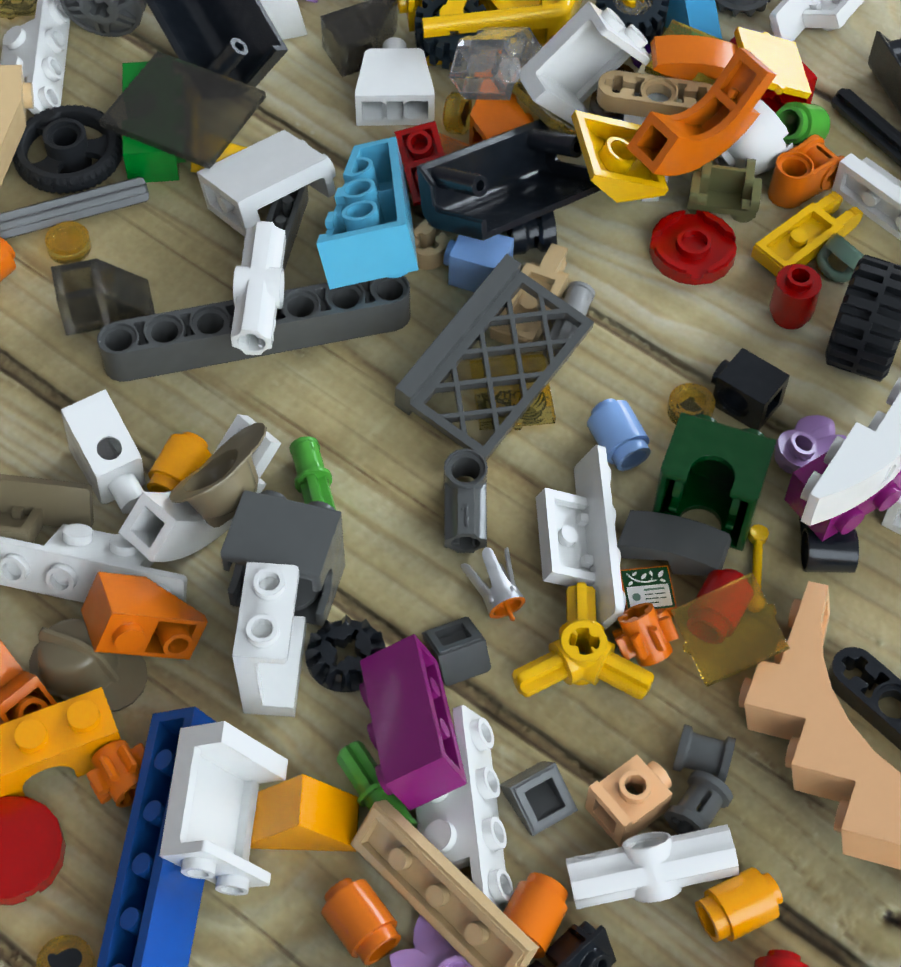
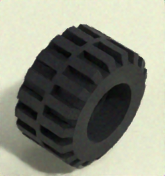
(868, 320)

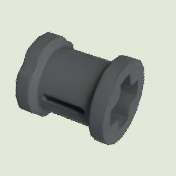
(704, 753)
(685, 817)

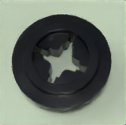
(322, 654)

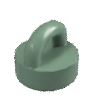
(844, 251)

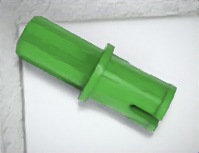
(312, 477)
(361, 772)

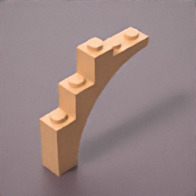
(824, 748)

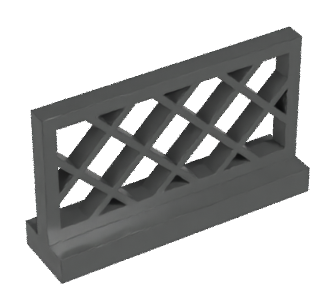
(462, 334)

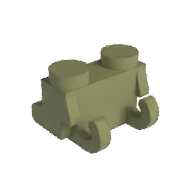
(726, 191)

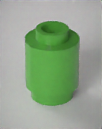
(803, 121)

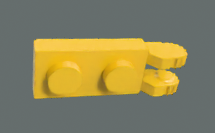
(805, 234)

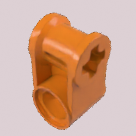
(803, 173)

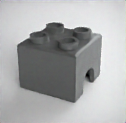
(290, 533)

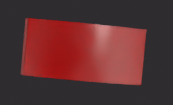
(417, 147)

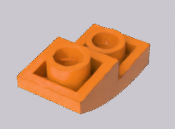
(688, 54)

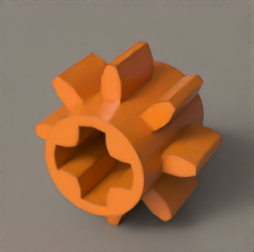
(645, 634)
(116, 772)

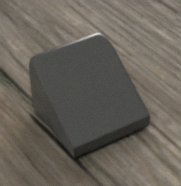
(458, 649)
(539, 796)

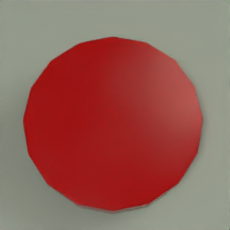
(693, 247)
(29, 848)

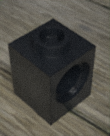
(749, 388)

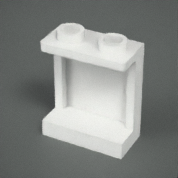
(577, 56)
(262, 175)
(269, 640)
(215, 805)

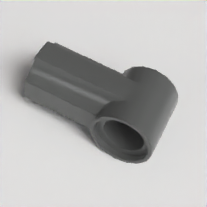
(465, 501)

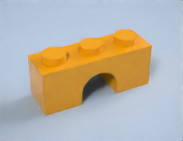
(55, 737)

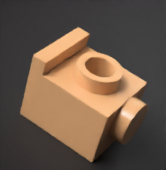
(624, 813)

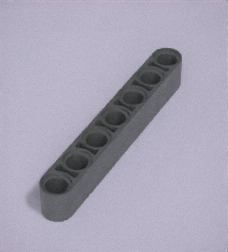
(202, 333)

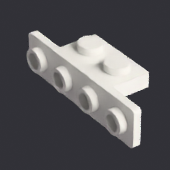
(794, 16)
(41, 51)
(580, 536)
(71, 562)
(467, 820)

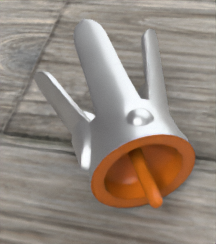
(504, 595)

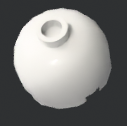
(760, 142)

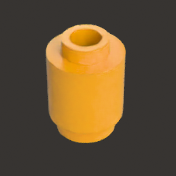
(177, 460)
(739, 905)

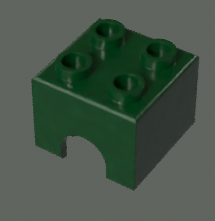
(714, 471)

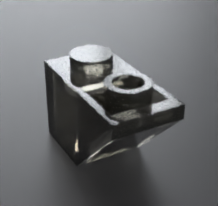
(356, 29)
(98, 294)

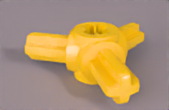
(565, 663)

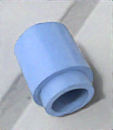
(621, 433)

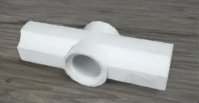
(258, 288)
(652, 866)

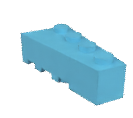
(372, 220)

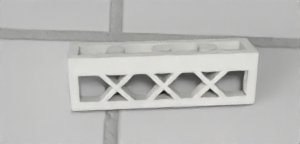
(871, 191)

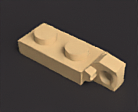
(549, 275)

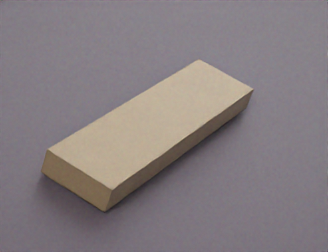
(440, 891)

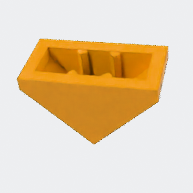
(305, 817)

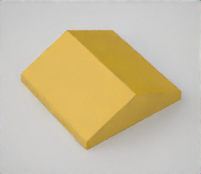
(611, 163)

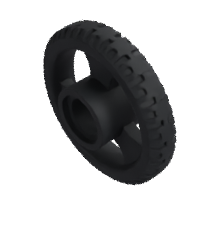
(68, 150)

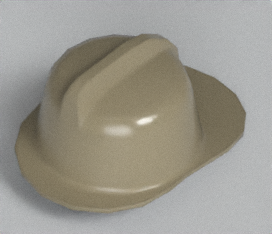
(222, 479)
(70, 667)

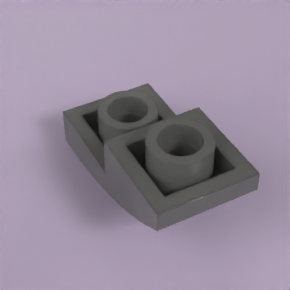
(684, 543)

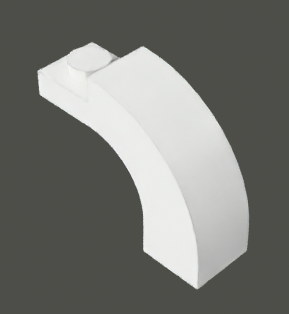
(176, 530)

